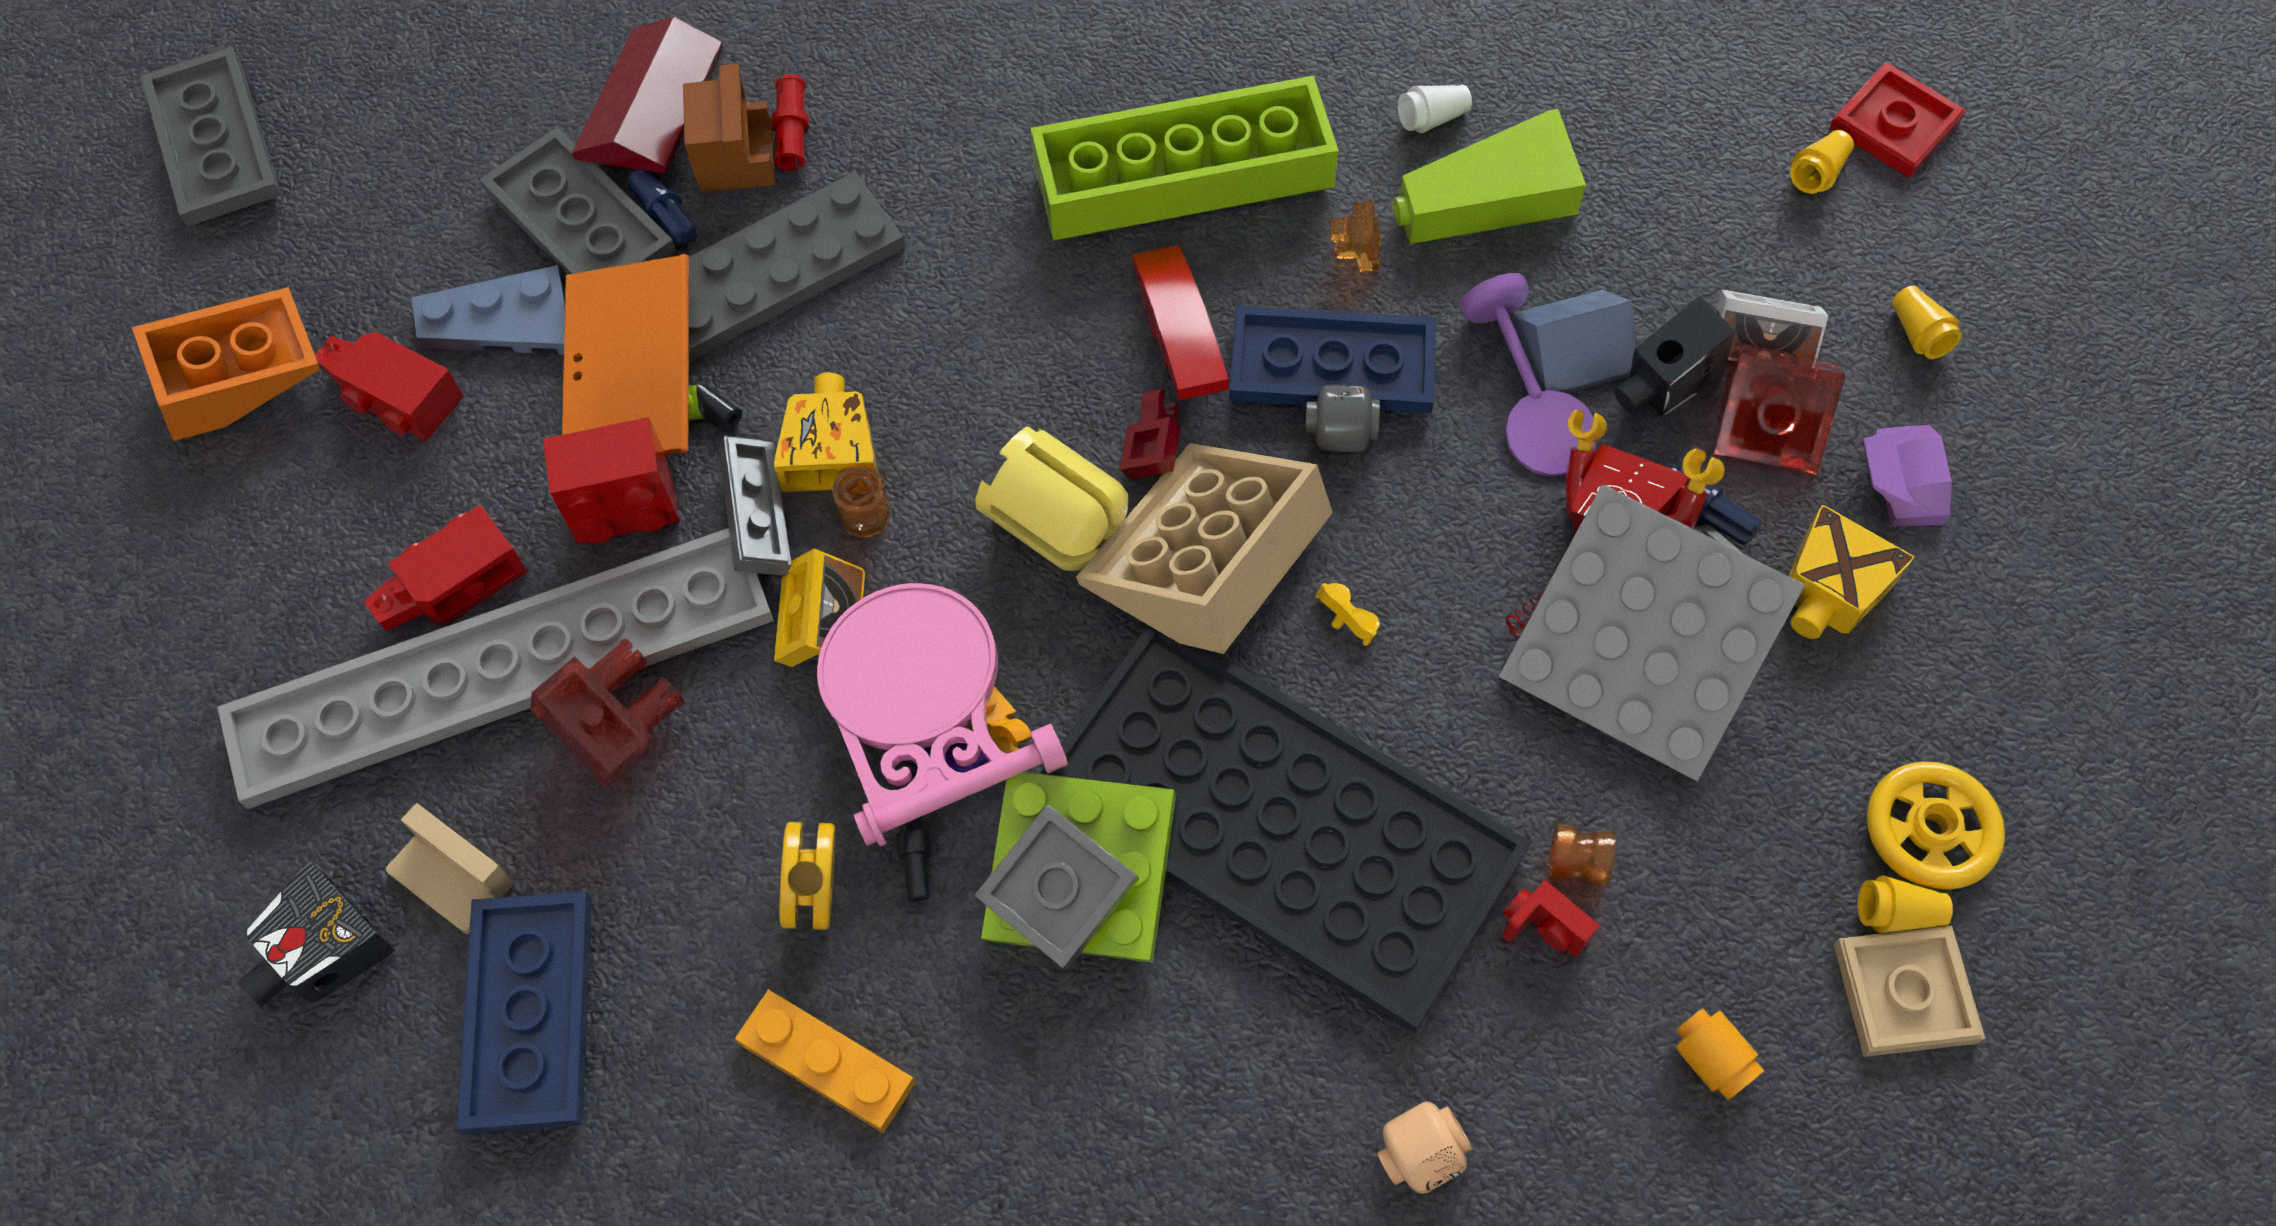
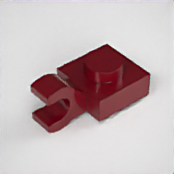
(1153, 442)

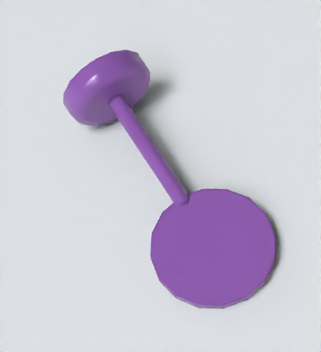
(1539, 422)

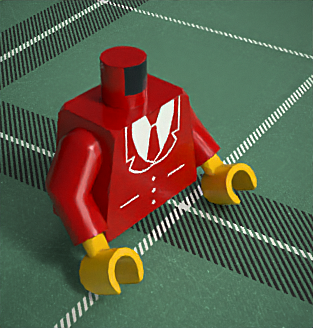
(1654, 485)

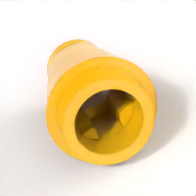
(1821, 163)
(1926, 323)
(1901, 906)

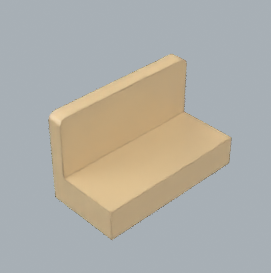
(445, 869)

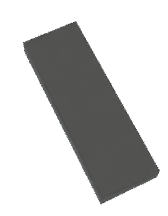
(754, 506)

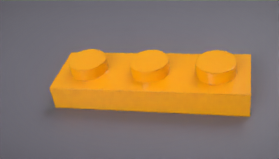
(825, 1061)

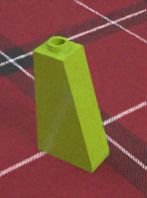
(1494, 184)

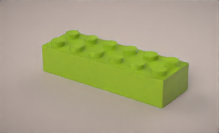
(1184, 157)

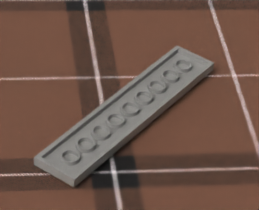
(482, 667)

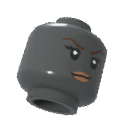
(1343, 418)

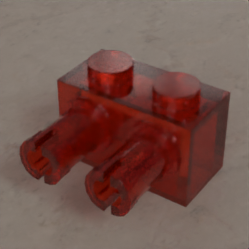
(592, 722)

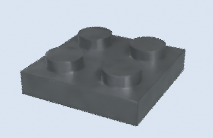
(1057, 887)

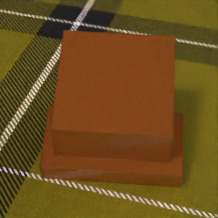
(726, 136)

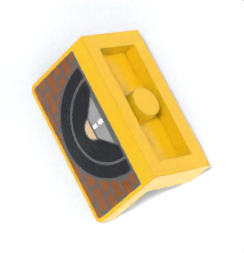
(811, 601)

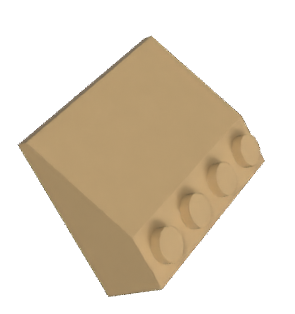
(1210, 543)

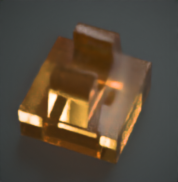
(1358, 236)

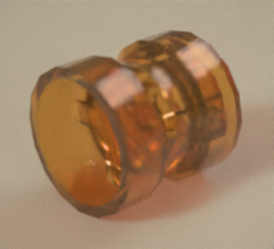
(870, 509)
(1581, 855)

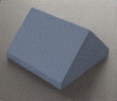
(1578, 341)

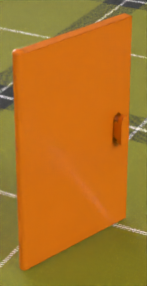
(633, 349)

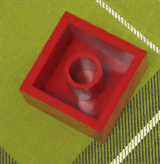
(611, 481)

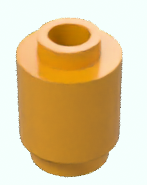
(1718, 1053)

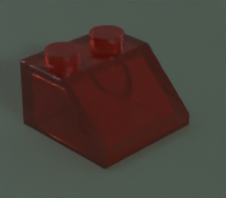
(1777, 407)

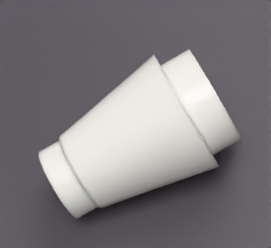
(1431, 106)

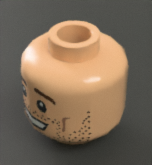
(1424, 1147)

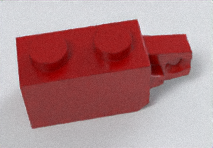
(390, 382)
(447, 573)

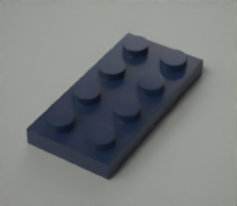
(1295, 352)
(525, 1013)

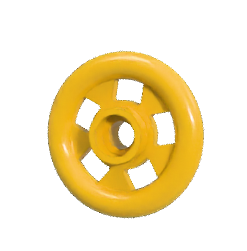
(1962, 793)

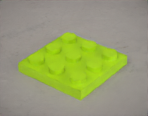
(1122, 819)

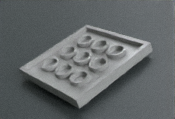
(1651, 631)

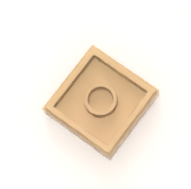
(1908, 991)

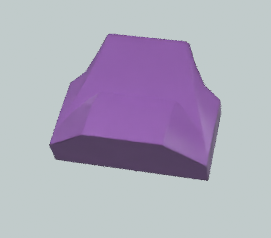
(1911, 474)

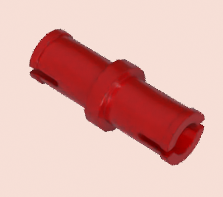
(790, 122)

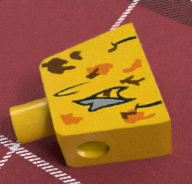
(823, 436)

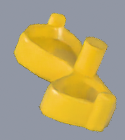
(1360, 621)

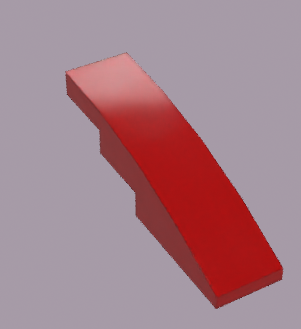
(1180, 322)

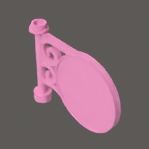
(911, 676)

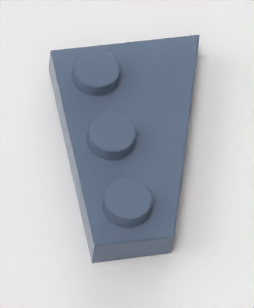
(505, 312)

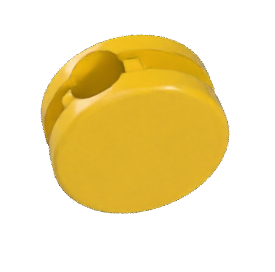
(807, 876)

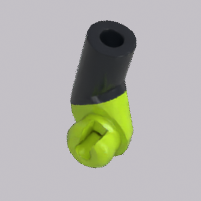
(707, 403)

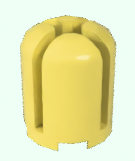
(1053, 499)

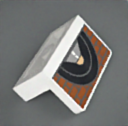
(1773, 323)

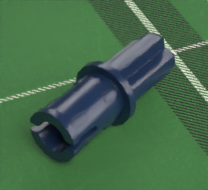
(663, 206)
(1727, 515)

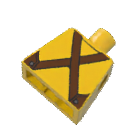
(1843, 574)

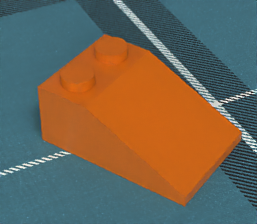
(224, 360)

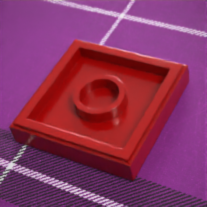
(1898, 119)

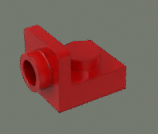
(1557, 918)

